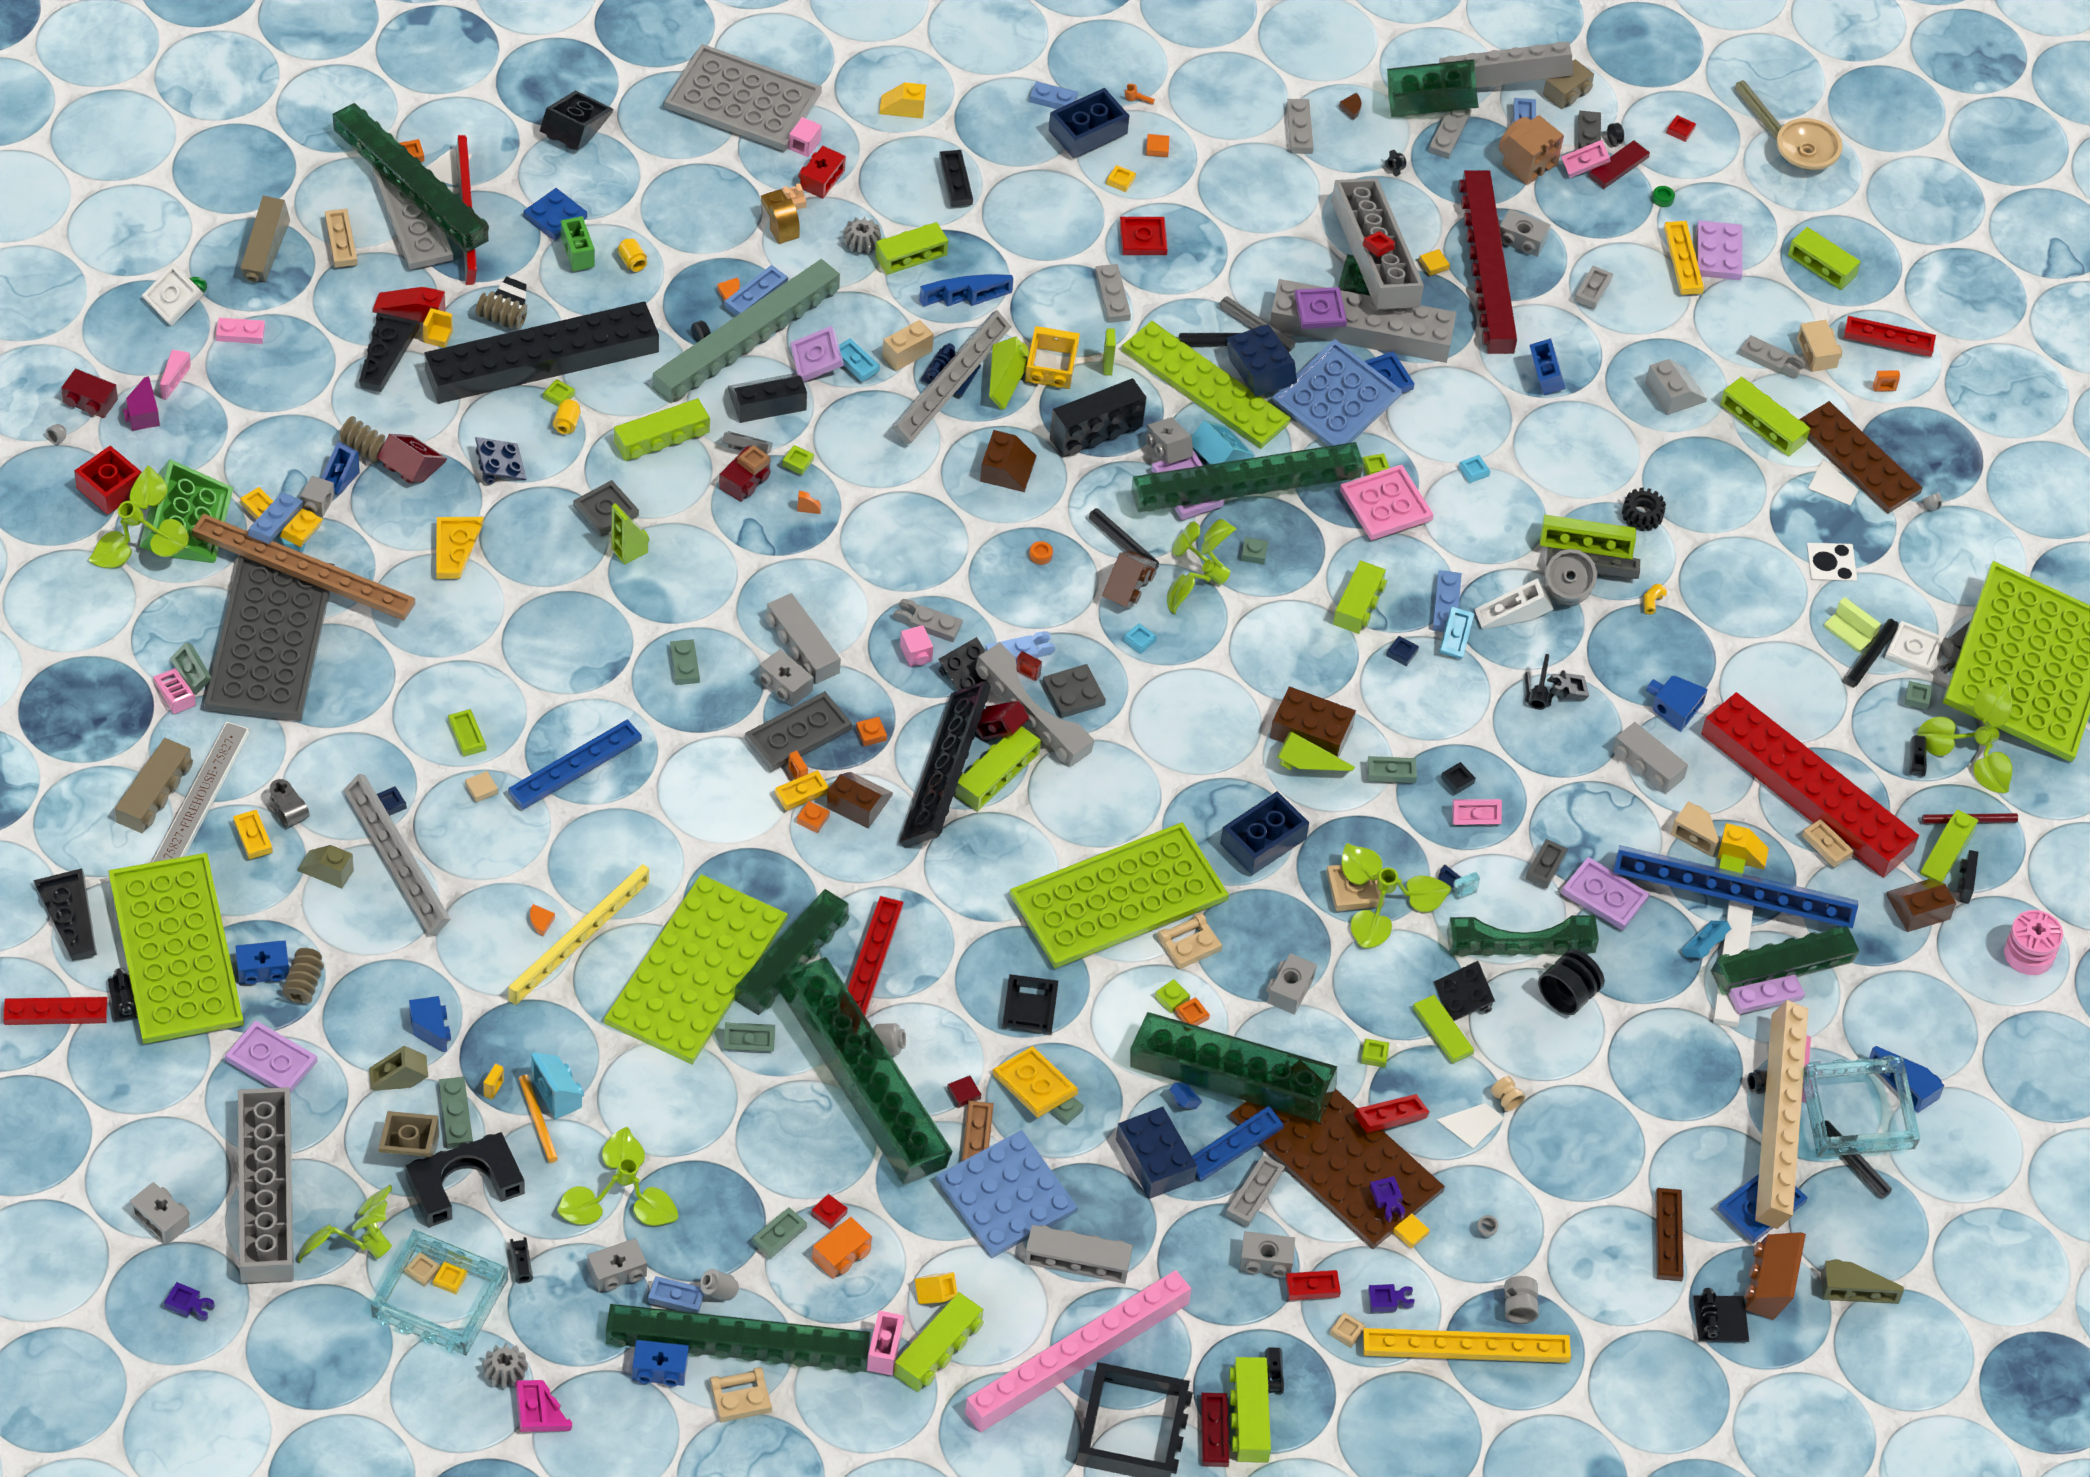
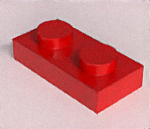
(1313, 1285)

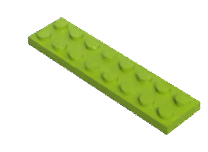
(1206, 384)

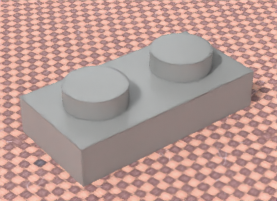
(1593, 287)

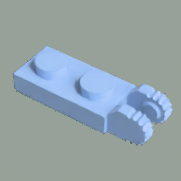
(1028, 645)

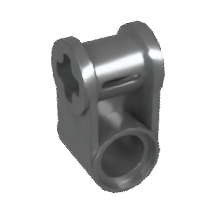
(287, 803)

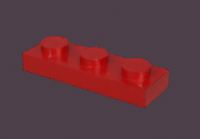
(1391, 1113)

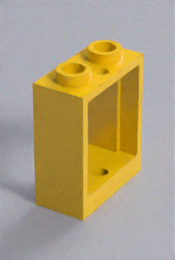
(1044, 339)

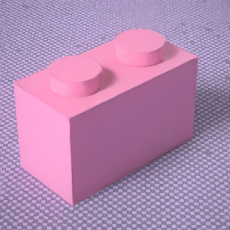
(885, 1343)

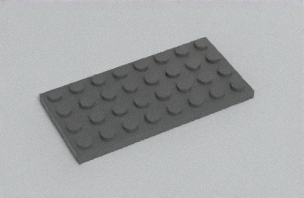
(267, 644)

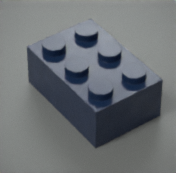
(1088, 122)
(1261, 360)
(1264, 833)
(1156, 1152)

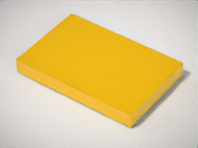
(1035, 1081)

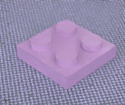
(817, 354)

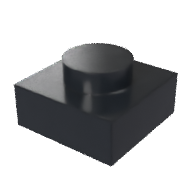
(1458, 778)

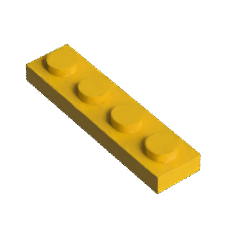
(1683, 257)

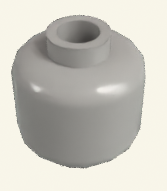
(892, 1037)

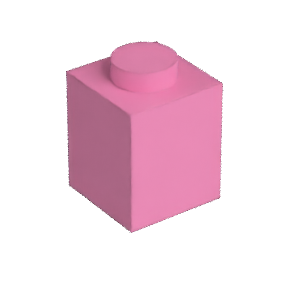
(805, 137)
(916, 646)

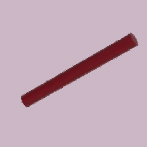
(1983, 818)

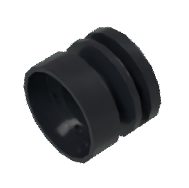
(1571, 982)

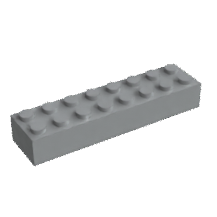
(1362, 212)
(1410, 332)
(265, 1185)

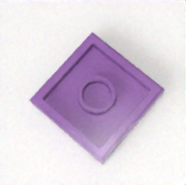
(1320, 308)

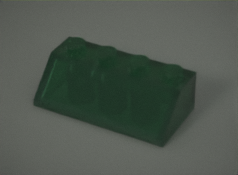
(1432, 88)

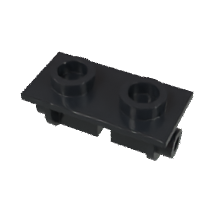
(122, 996)

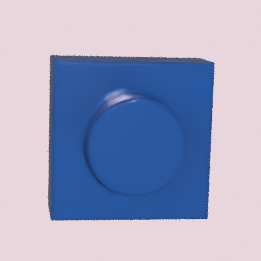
(1185, 1095)

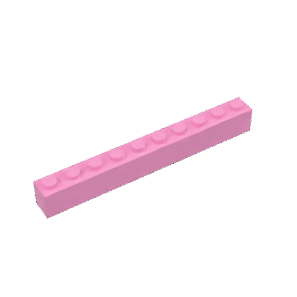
(1077, 1351)

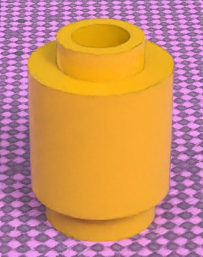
(632, 255)
(567, 416)

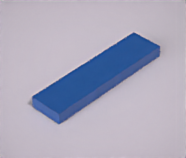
(1236, 1143)

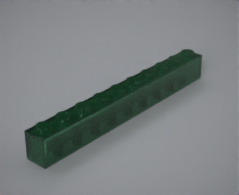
(411, 177)
(1247, 477)
(740, 1337)

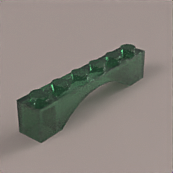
(1474, 937)

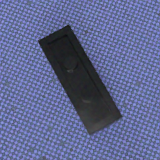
(956, 178)

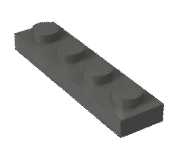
(1608, 565)

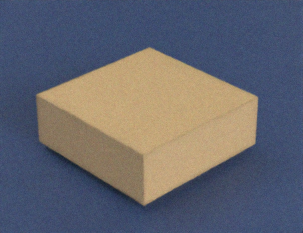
(481, 786)
(422, 1269)
(1347, 1330)

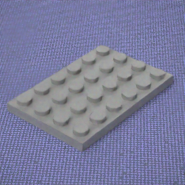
(742, 96)

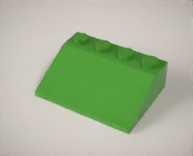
(187, 499)

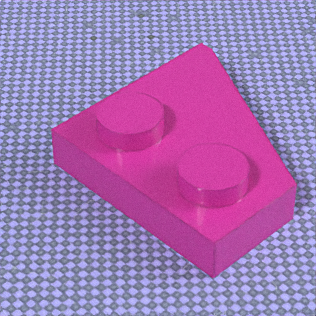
(538, 1408)

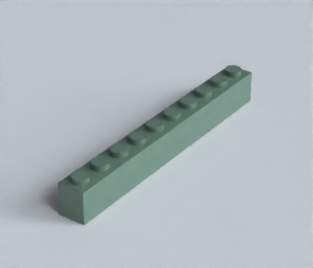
(746, 331)

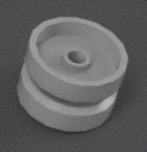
(1568, 591)

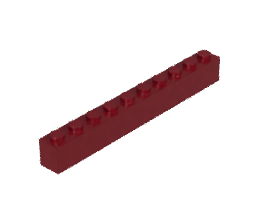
(1488, 262)

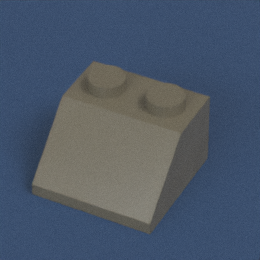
(410, 1134)

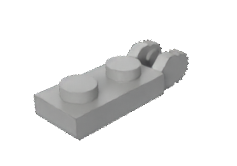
(1772, 357)
(934, 622)

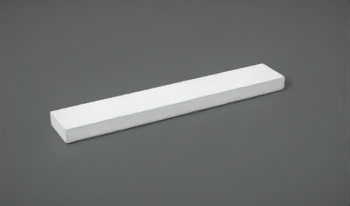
(1736, 940)

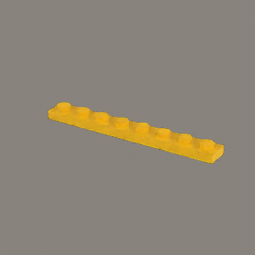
(1466, 1345)

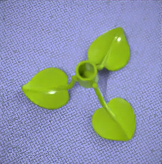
(169, 539)
(1212, 569)
(1995, 707)
(1362, 864)
(626, 1156)
(374, 1211)

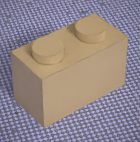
(907, 345)
(1819, 345)

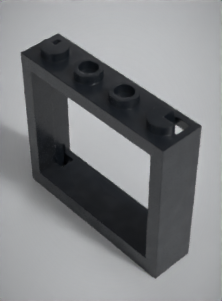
(1123, 1463)

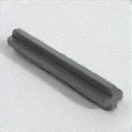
(1253, 320)

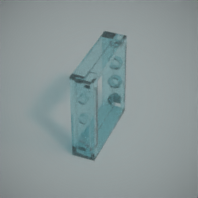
(1862, 1143)
(427, 1330)

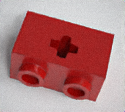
(822, 171)

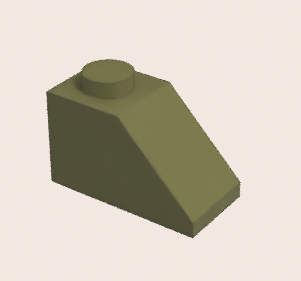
(328, 865)
(399, 1070)

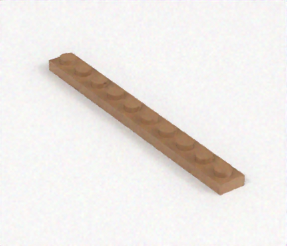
(304, 567)

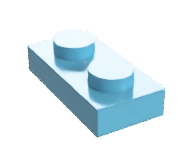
(857, 360)
(1456, 632)

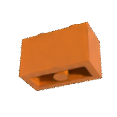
(842, 1248)

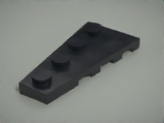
(388, 345)
(69, 908)

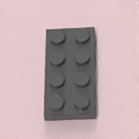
(798, 730)

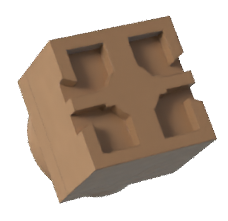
(1530, 148)

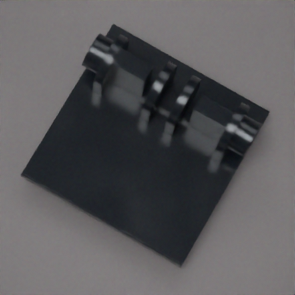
(961, 664)
(1465, 991)
(1720, 1317)

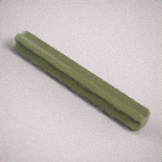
(1758, 108)

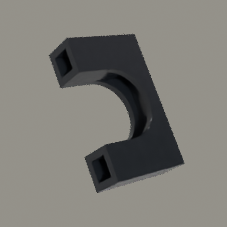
(487, 1155)

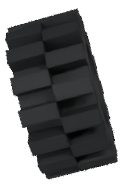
(1648, 500)

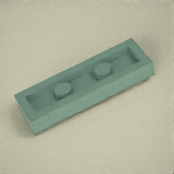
(455, 1111)

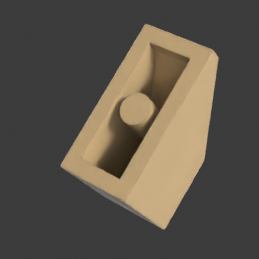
(1696, 829)

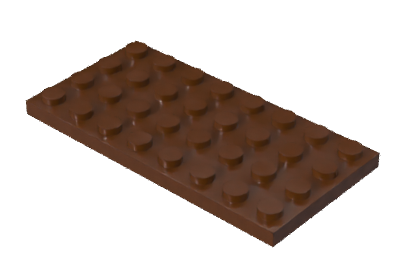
(1339, 1162)

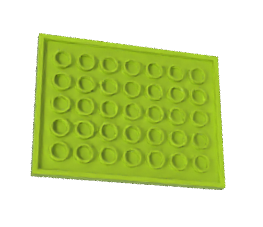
(2038, 647)

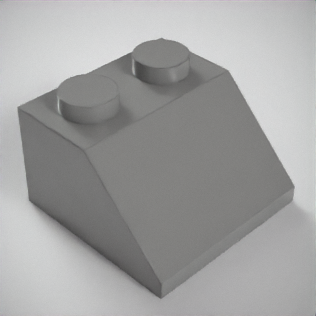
(1673, 386)

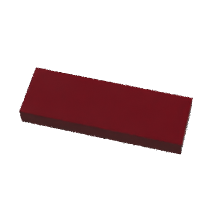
(1620, 164)
(1214, 1429)

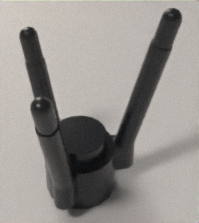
(1539, 697)

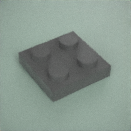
(597, 506)
(1074, 691)

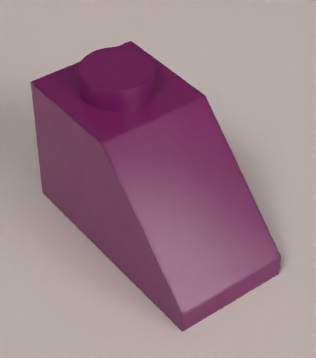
(142, 407)

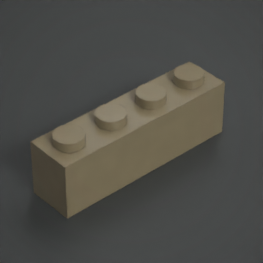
(153, 785)

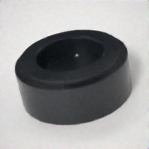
(1615, 133)
(700, 330)

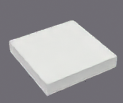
(172, 294)
(1914, 648)

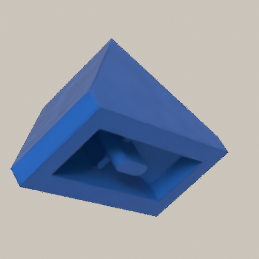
(342, 467)

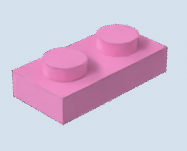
(1585, 158)
(240, 330)
(1476, 811)

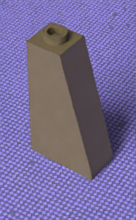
(265, 239)

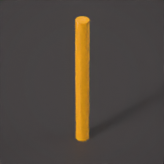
(538, 1119)

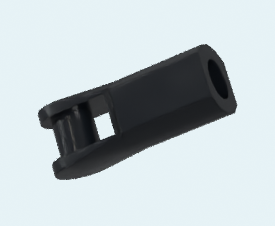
(1918, 750)
(521, 1261)
(1275, 1369)

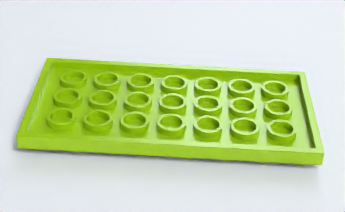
(1118, 895)
(175, 948)
(694, 969)

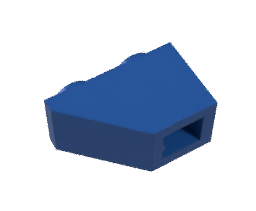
(428, 1022)

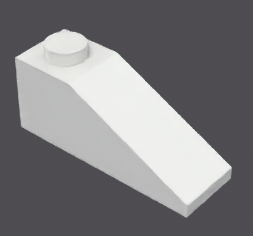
(1515, 606)

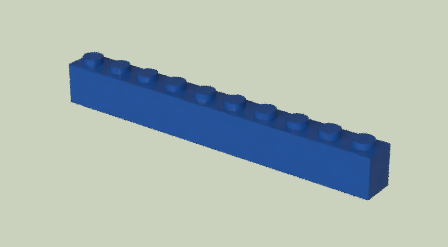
(1735, 886)

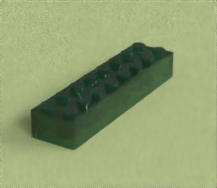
(1233, 1066)

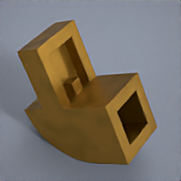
(783, 216)

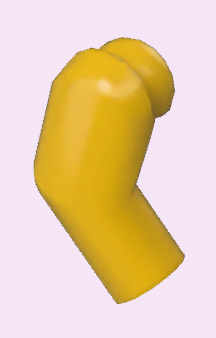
(1651, 595)

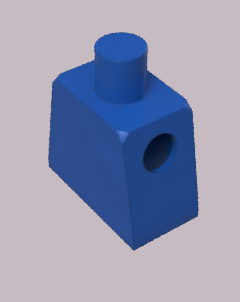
(1677, 700)

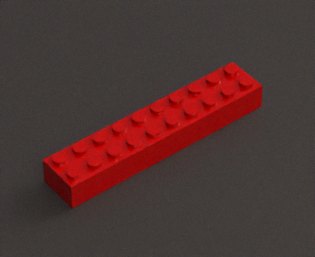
(1809, 783)

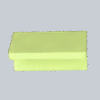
(1853, 625)

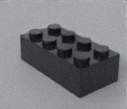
(1097, 417)

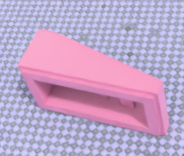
(175, 370)
(175, 704)

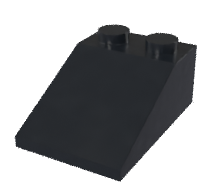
(574, 119)

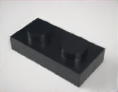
(1966, 883)

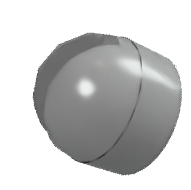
(56, 433)
(1933, 502)
(1489, 1222)

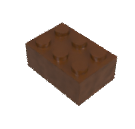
(1314, 720)

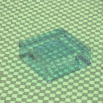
(1466, 886)

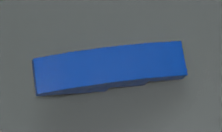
(971, 288)

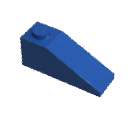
(1923, 1084)

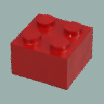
(107, 479)

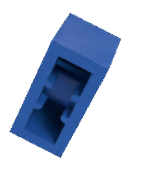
(1547, 366)
(262, 962)
(650, 1355)

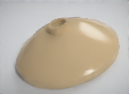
(1809, 143)

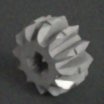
(861, 235)
(505, 1365)

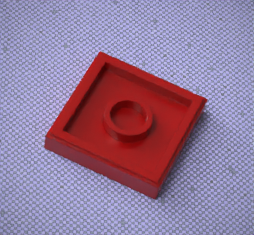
(1143, 236)

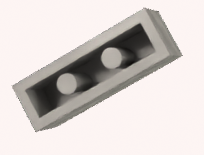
(1650, 758)

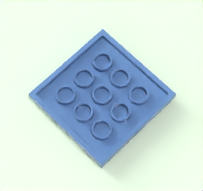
(1337, 395)
(1006, 1193)

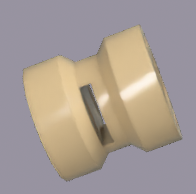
(1507, 1093)

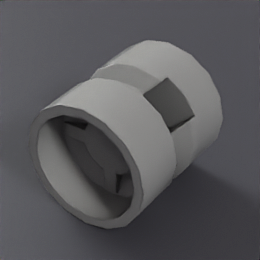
(1521, 1299)

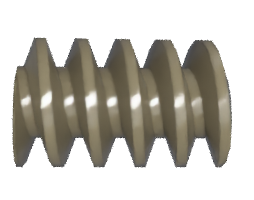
(500, 311)
(362, 439)
(303, 976)

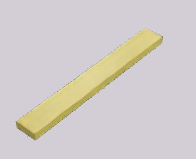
(578, 934)

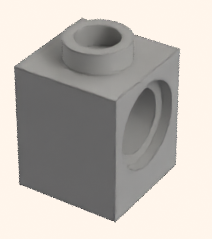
(317, 495)

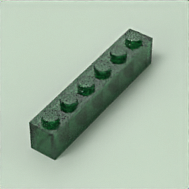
(792, 950)
(1791, 957)

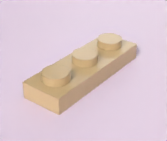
(341, 238)

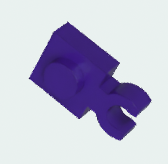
(1388, 1195)
(1385, 1298)
(186, 1300)

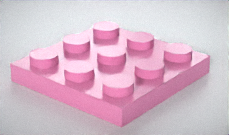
(1386, 502)

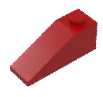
(410, 303)

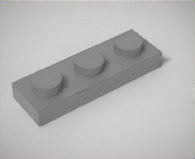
(1300, 126)
(1449, 132)
(1112, 293)
(1255, 1191)

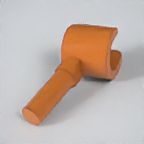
(1131, 94)

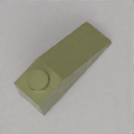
(1854, 1283)

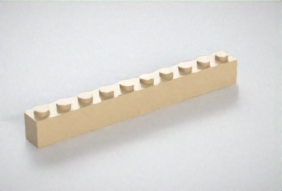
(1782, 1115)

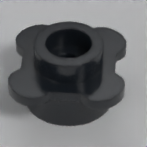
(1395, 162)

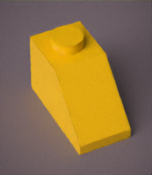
(904, 101)
(1743, 844)

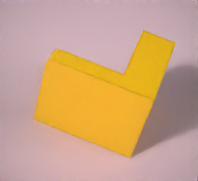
(437, 328)
(936, 1288)

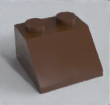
(1007, 462)
(857, 798)
(1922, 904)

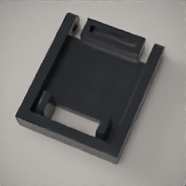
(1027, 1010)

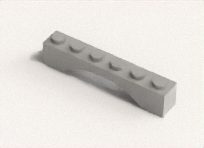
(1064, 737)

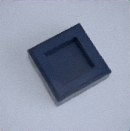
(1402, 651)
(392, 800)

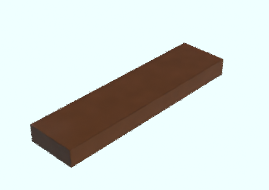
(1669, 1234)

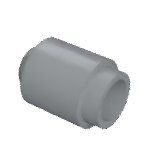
(719, 1284)

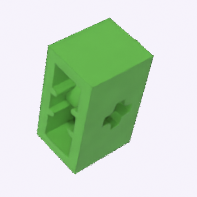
(577, 243)

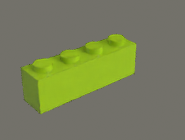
(1765, 416)
(661, 429)
(1588, 536)
(997, 768)
(938, 1342)
(1251, 1409)

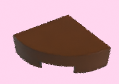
(1351, 105)

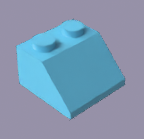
(1218, 444)
(555, 1084)

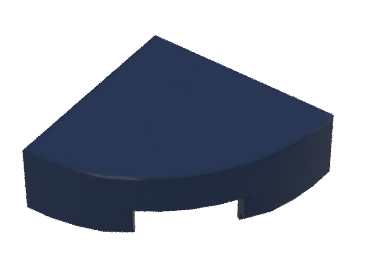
(1448, 876)

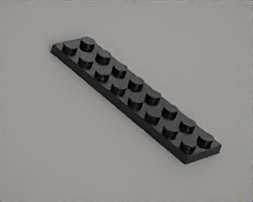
(945, 764)

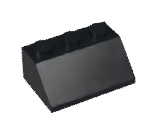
(768, 397)

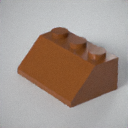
(1774, 1273)

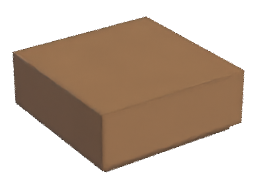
(754, 460)

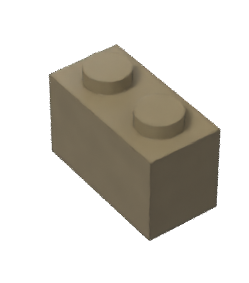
(1567, 89)

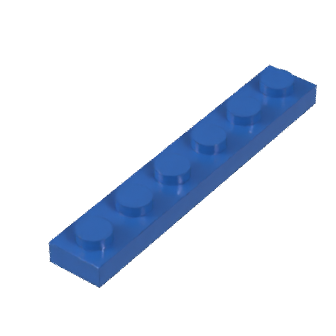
(574, 764)

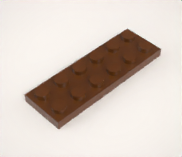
(1860, 458)

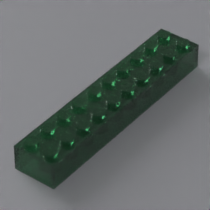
(865, 1070)

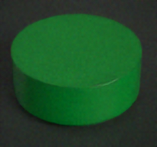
(1663, 196)

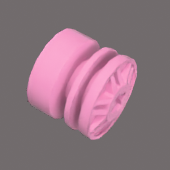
(2033, 942)

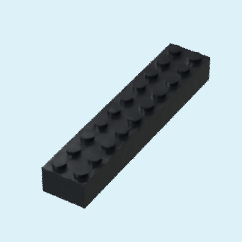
(541, 352)

